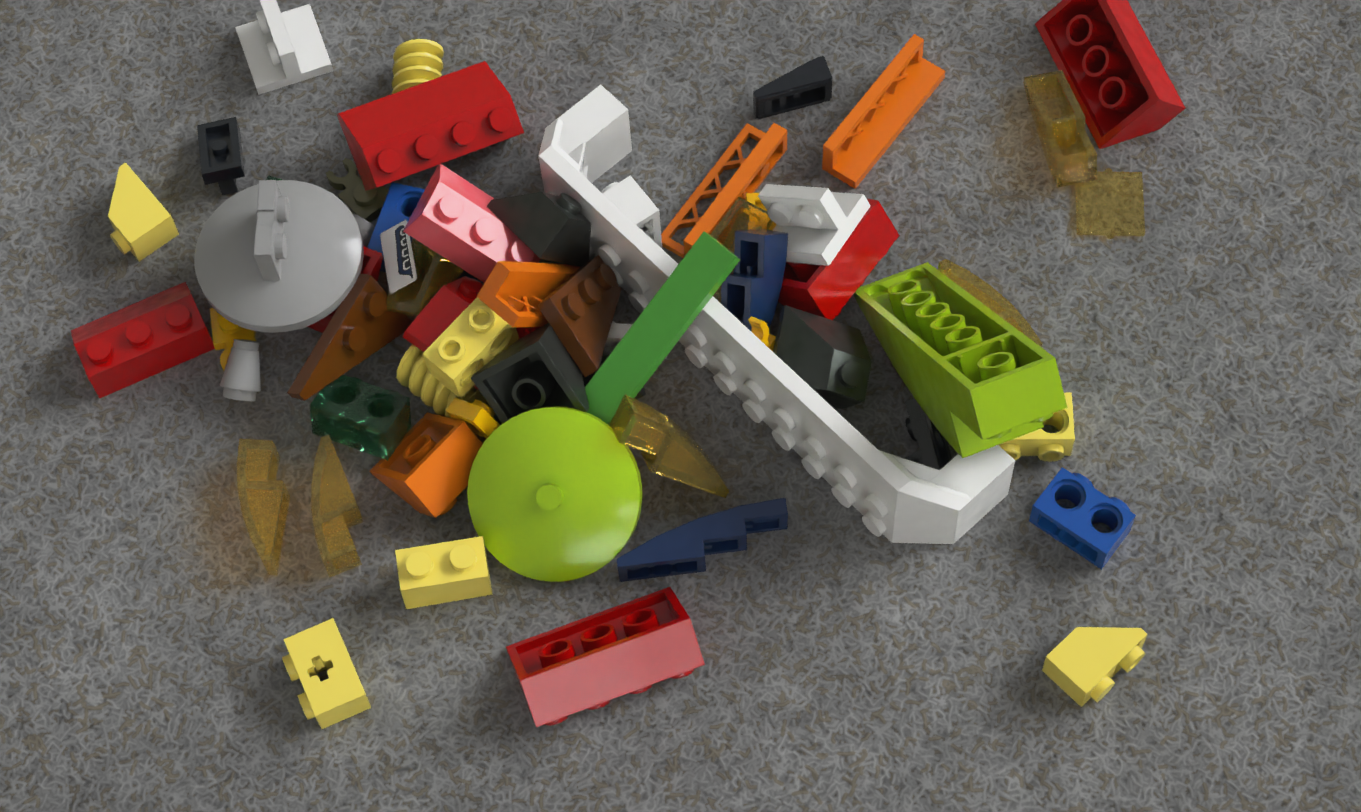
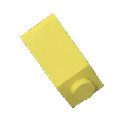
(138, 216)

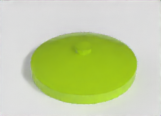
(554, 494)

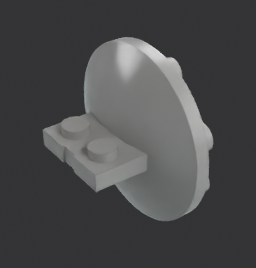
(278, 256)

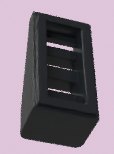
(794, 90)

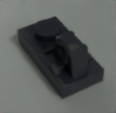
(221, 153)
(932, 445)

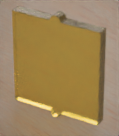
(1111, 205)

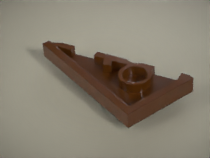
(352, 335)

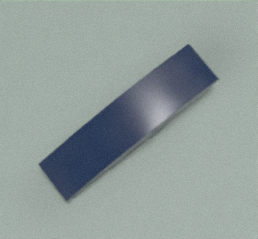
(685, 546)

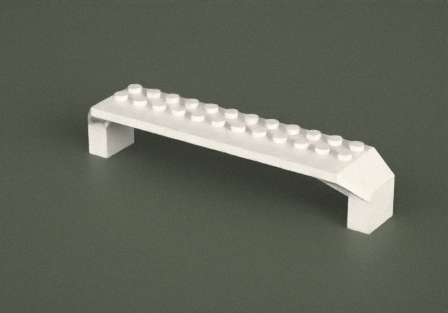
(892, 493)

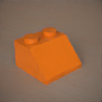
(431, 464)

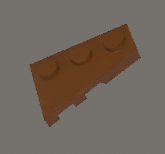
(583, 312)

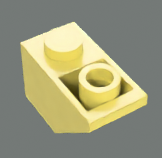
(1091, 657)

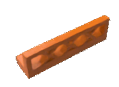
(881, 114)
(746, 179)
(518, 288)

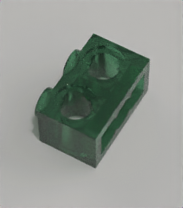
(361, 416)

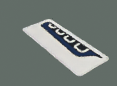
(398, 257)

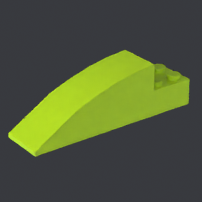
(961, 359)

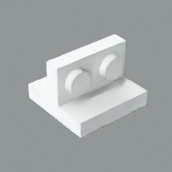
(283, 47)
(814, 219)

